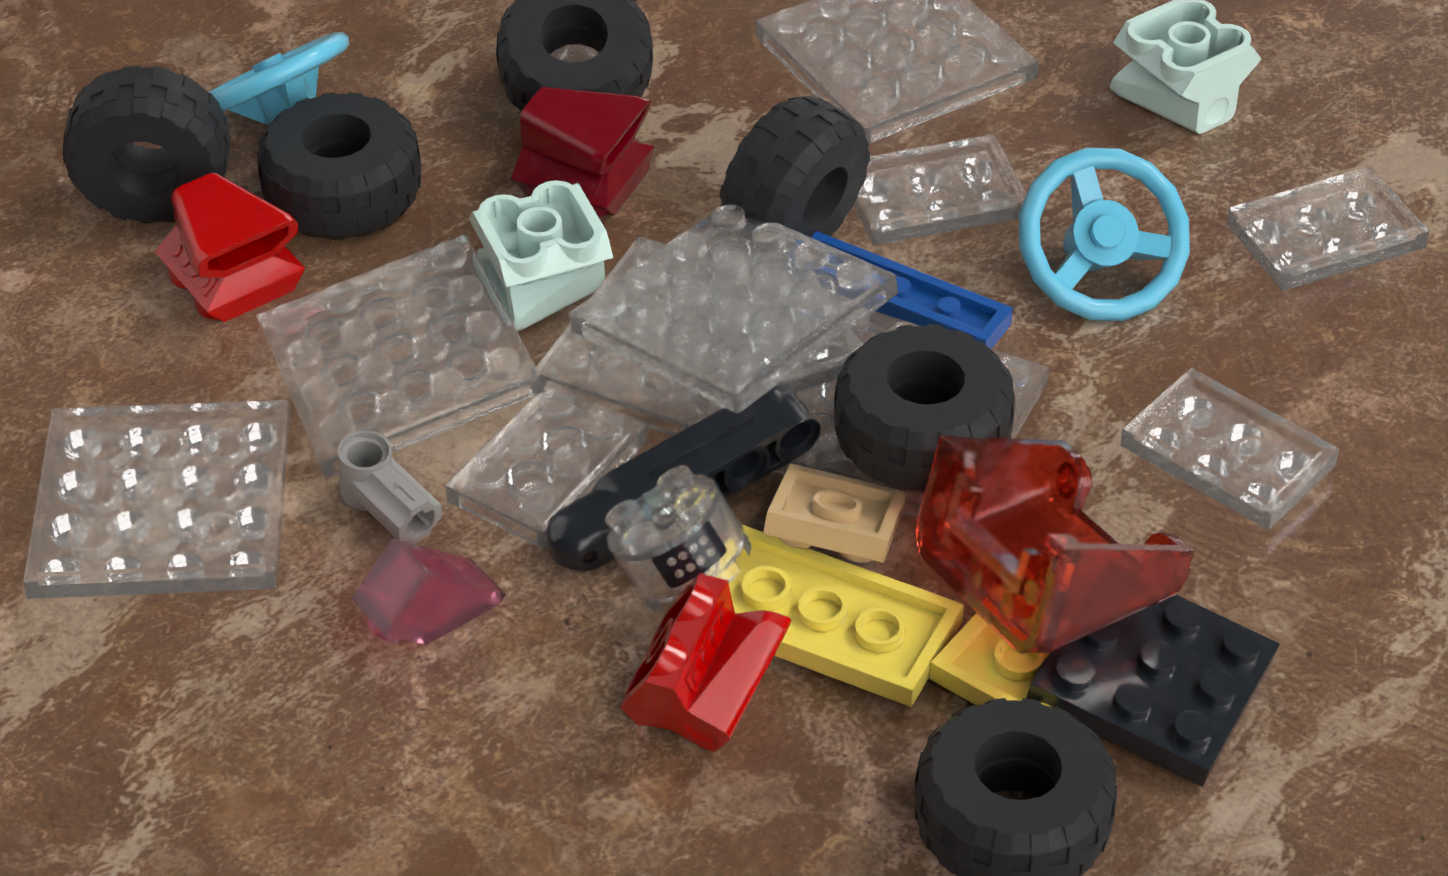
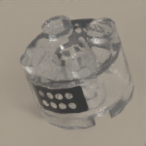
(675, 535)

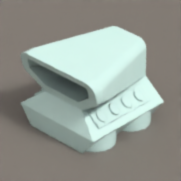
(1184, 64)
(541, 249)

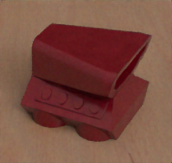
(584, 142)

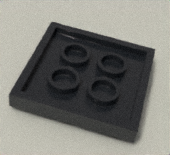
(1161, 683)

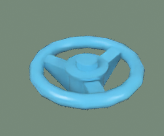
(279, 80)
(1103, 234)

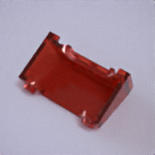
(1019, 550)

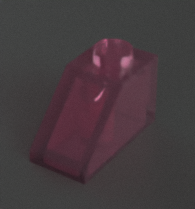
(423, 593)

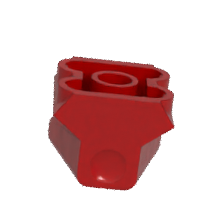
(229, 248)
(703, 664)

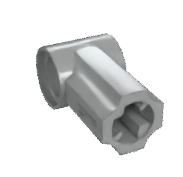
(379, 485)

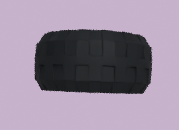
(539, 27)
(149, 108)
(340, 164)
(799, 167)
(910, 391)
(1022, 750)

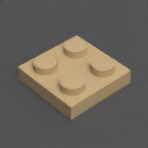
(835, 514)

